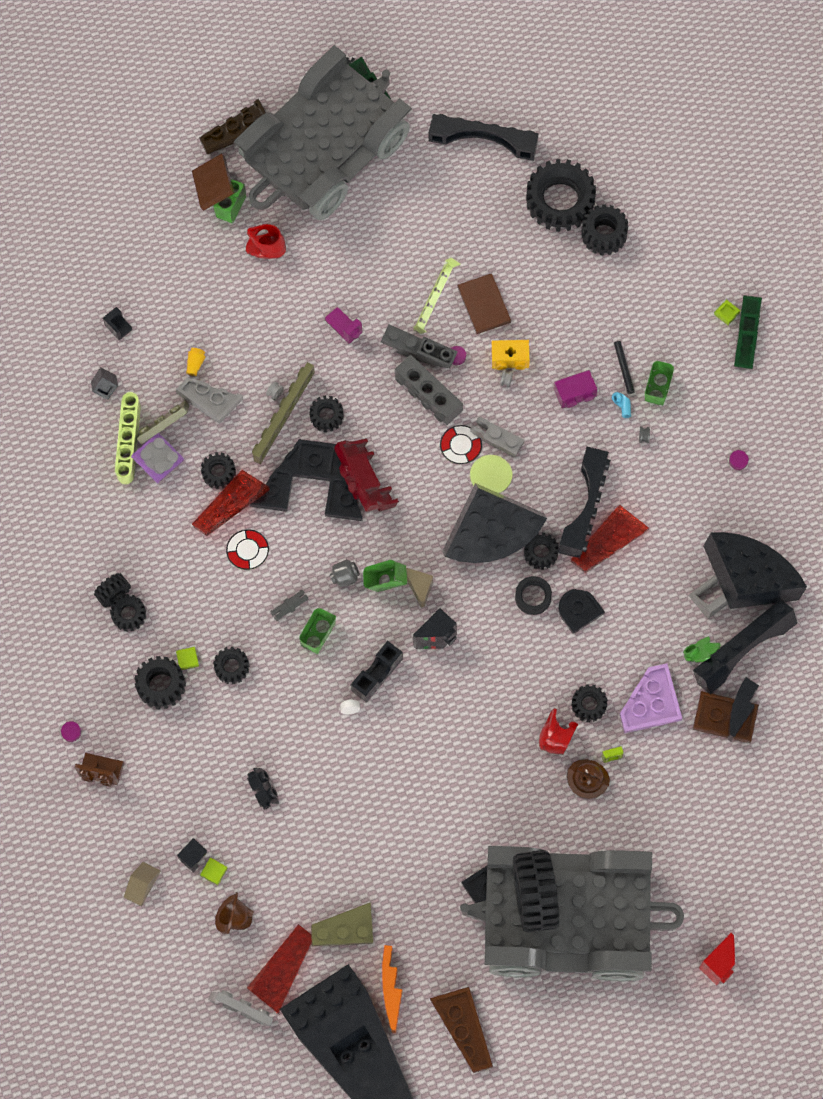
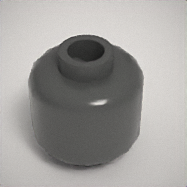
(344, 573)

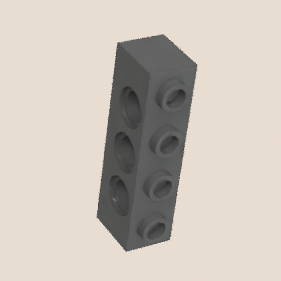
(412, 368)

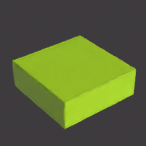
(727, 312)
(187, 658)
(612, 754)
(214, 871)

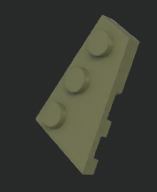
(163, 421)
(345, 928)

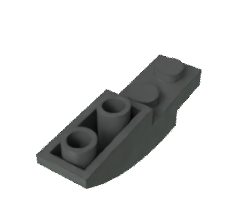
(422, 350)

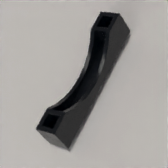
(449, 129)
(575, 534)
(771, 623)

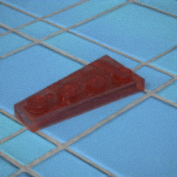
(233, 499)
(609, 538)
(279, 973)

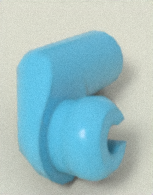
(623, 402)

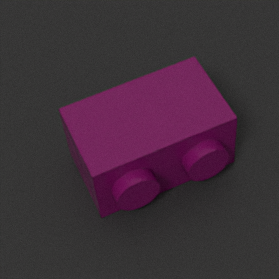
(575, 389)

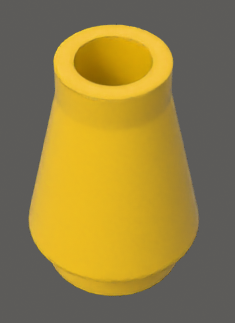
(194, 361)

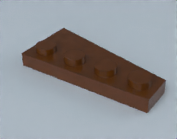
(463, 1024)

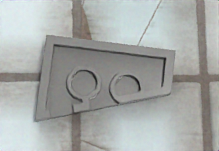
(210, 400)
(260, 1016)

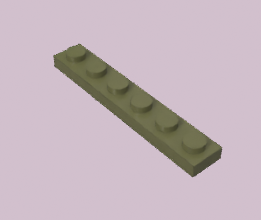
(286, 407)

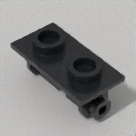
(260, 780)

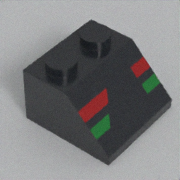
(436, 632)

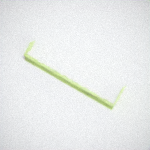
(451, 263)

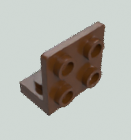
(100, 769)

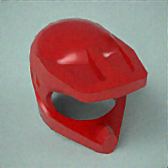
(268, 245)
(553, 737)

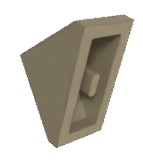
(420, 585)
(141, 883)

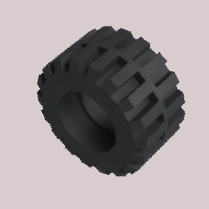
(609, 217)
(160, 667)

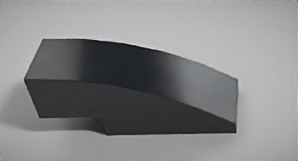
(741, 707)

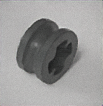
(644, 434)

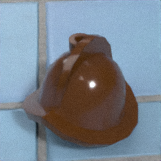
(587, 778)
(233, 915)

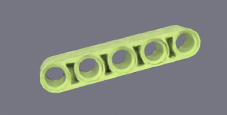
(127, 429)

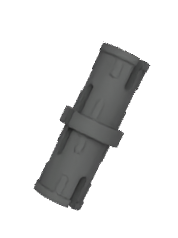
(289, 605)

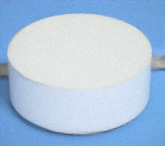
(350, 706)

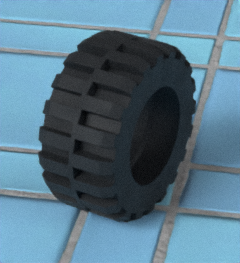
(536, 891)

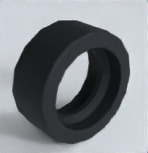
(536, 581)

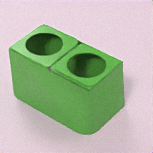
(224, 213)
(660, 368)
(373, 573)
(317, 615)

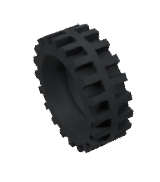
(560, 174)

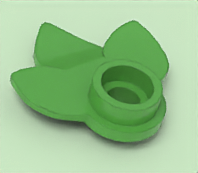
(701, 650)

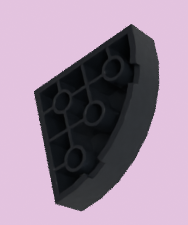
(491, 527)
(751, 571)

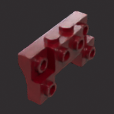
(361, 477)

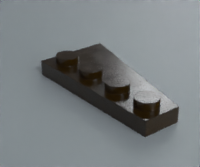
(226, 134)

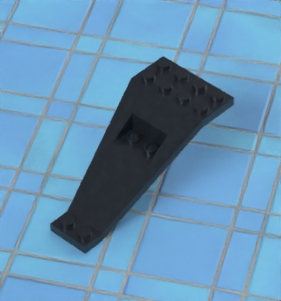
(335, 1024)

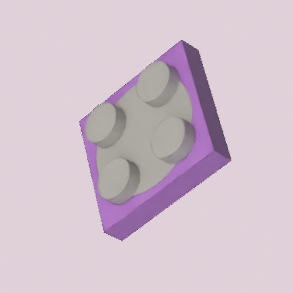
(157, 458)

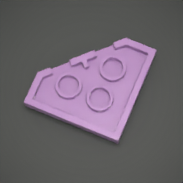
(651, 702)

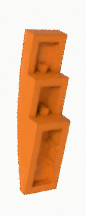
(392, 995)

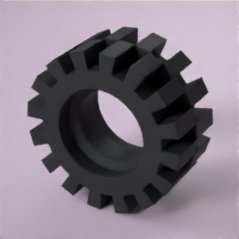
(322, 404)
(218, 460)
(541, 561)
(112, 589)
(132, 623)
(228, 654)
(594, 692)

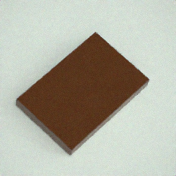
(212, 182)
(484, 303)
(714, 714)

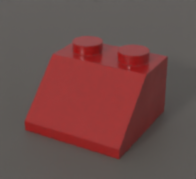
(720, 961)

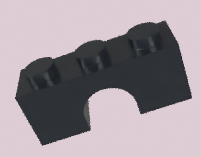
(384, 664)

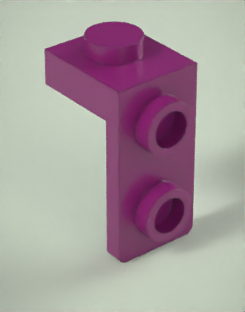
(344, 326)

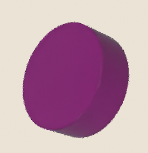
(460, 356)
(738, 460)
(71, 731)

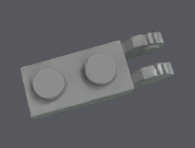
(498, 437)

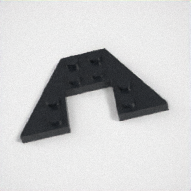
(311, 461)

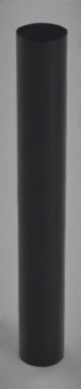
(624, 367)

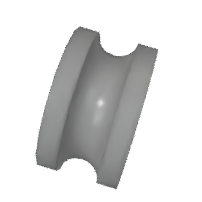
(506, 378)
(274, 390)

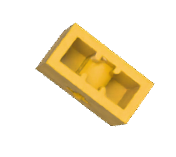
(503, 348)

